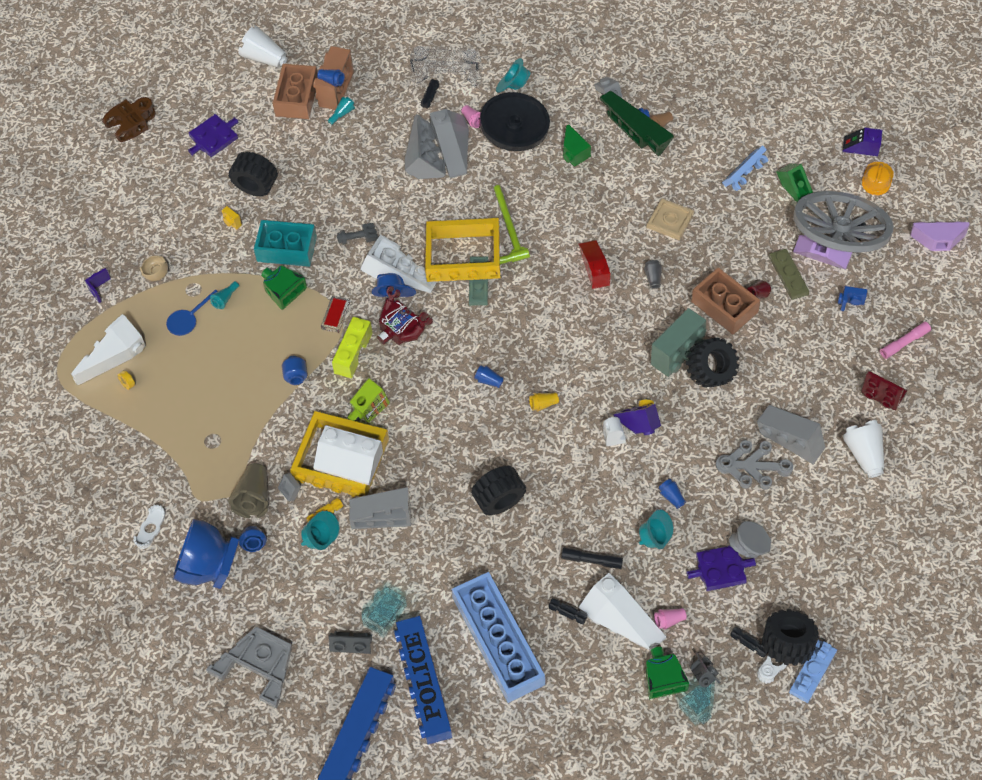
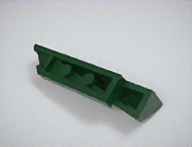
(636, 124)

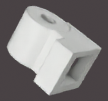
(613, 432)

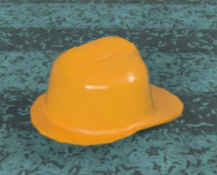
(877, 178)

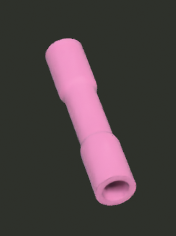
(914, 334)

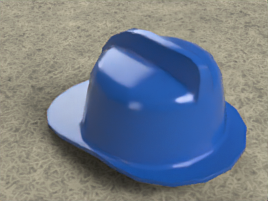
(394, 280)

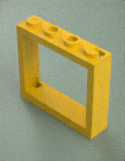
(462, 229)
(322, 480)

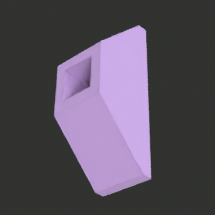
(939, 235)
(816, 251)

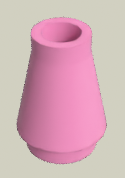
(471, 116)
(668, 617)

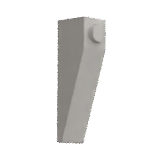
(452, 139)
(422, 153)

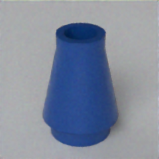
(331, 76)
(488, 376)
(672, 493)

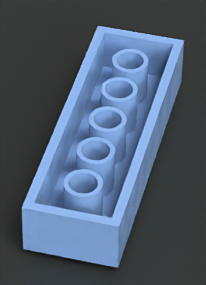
(498, 637)

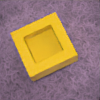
(231, 218)

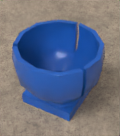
(205, 556)

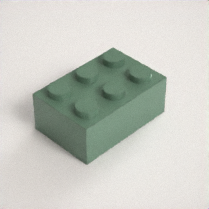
(673, 345)

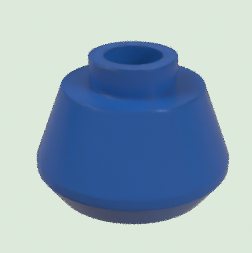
(252, 539)

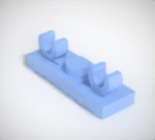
(745, 168)
(813, 671)

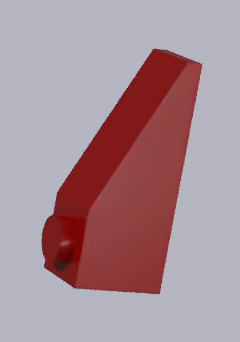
(595, 264)

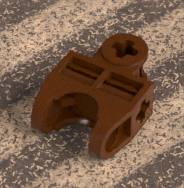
(130, 118)

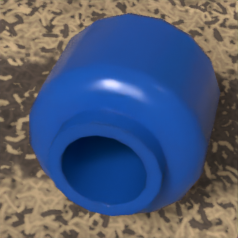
(294, 370)

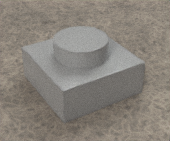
(289, 487)

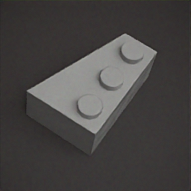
(792, 432)
(381, 510)

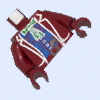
(399, 322)

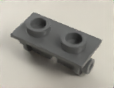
(350, 644)
(704, 671)

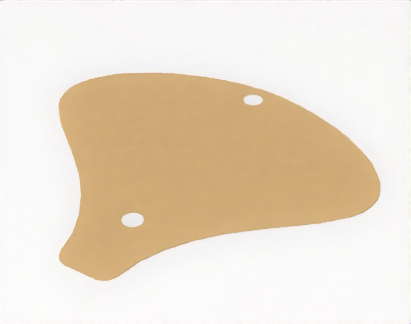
(207, 382)

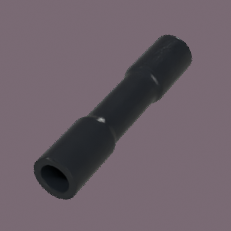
(580, 556)

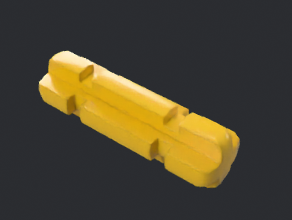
(335, 505)

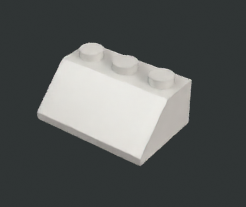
(347, 455)

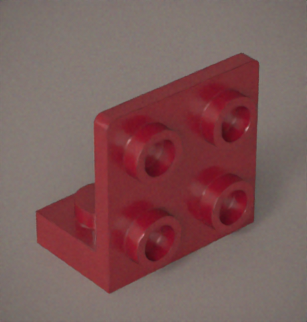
(883, 391)

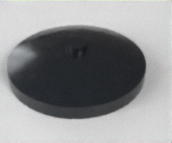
(514, 121)

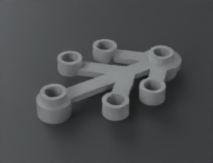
(751, 465)

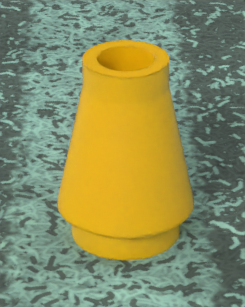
(540, 401)

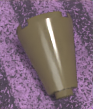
(251, 493)

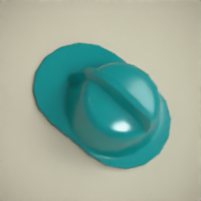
(515, 77)
(656, 530)
(320, 531)

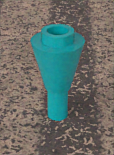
(345, 106)
(221, 297)

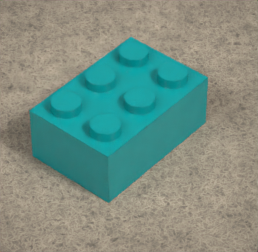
(285, 243)

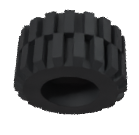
(253, 174)
(725, 359)
(498, 490)
(790, 637)

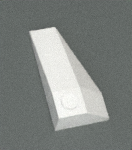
(388, 258)
(117, 347)
(617, 610)

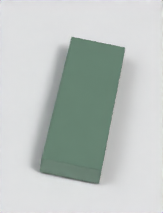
(478, 288)

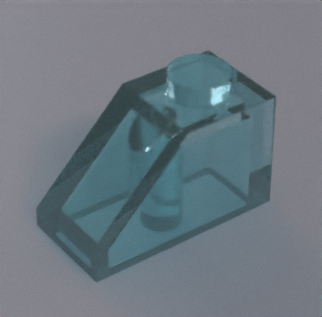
(698, 704)

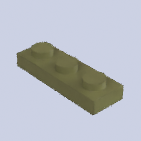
(789, 274)

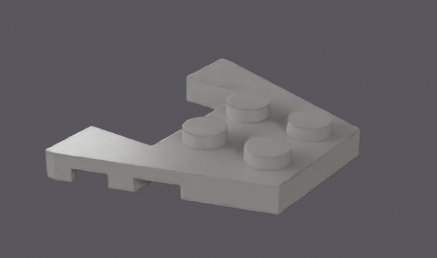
(262, 655)

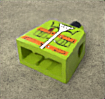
(368, 402)

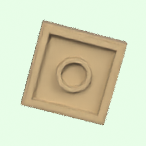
(670, 219)

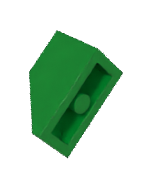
(575, 147)
(794, 181)

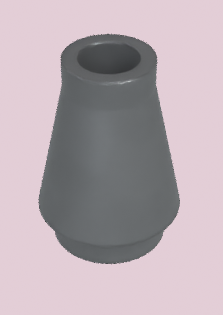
(653, 272)

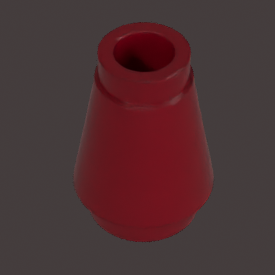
(760, 289)

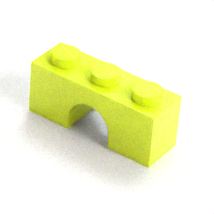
(347, 355)

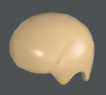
(154, 268)

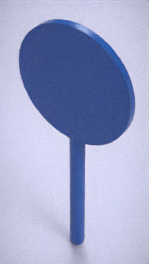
(184, 321)

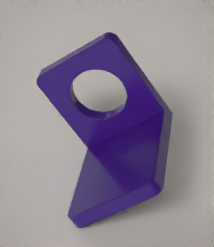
(96, 280)

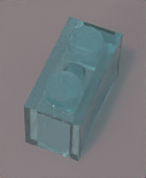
(383, 611)

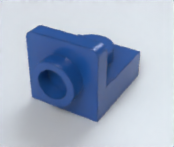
(852, 295)

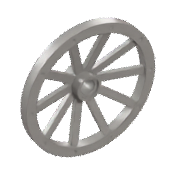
(842, 227)

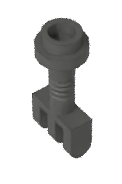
(368, 231)

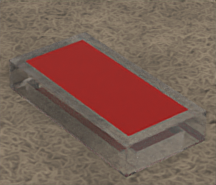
(335, 314)

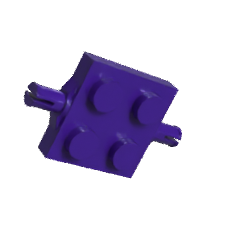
(213, 135)
(720, 568)

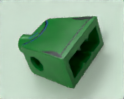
(283, 285)
(664, 675)

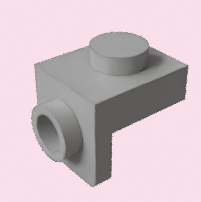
(607, 84)

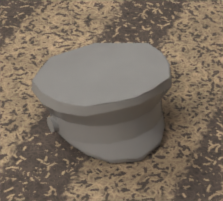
(750, 540)

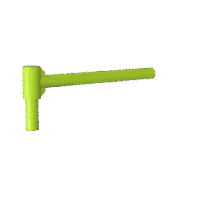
(518, 253)

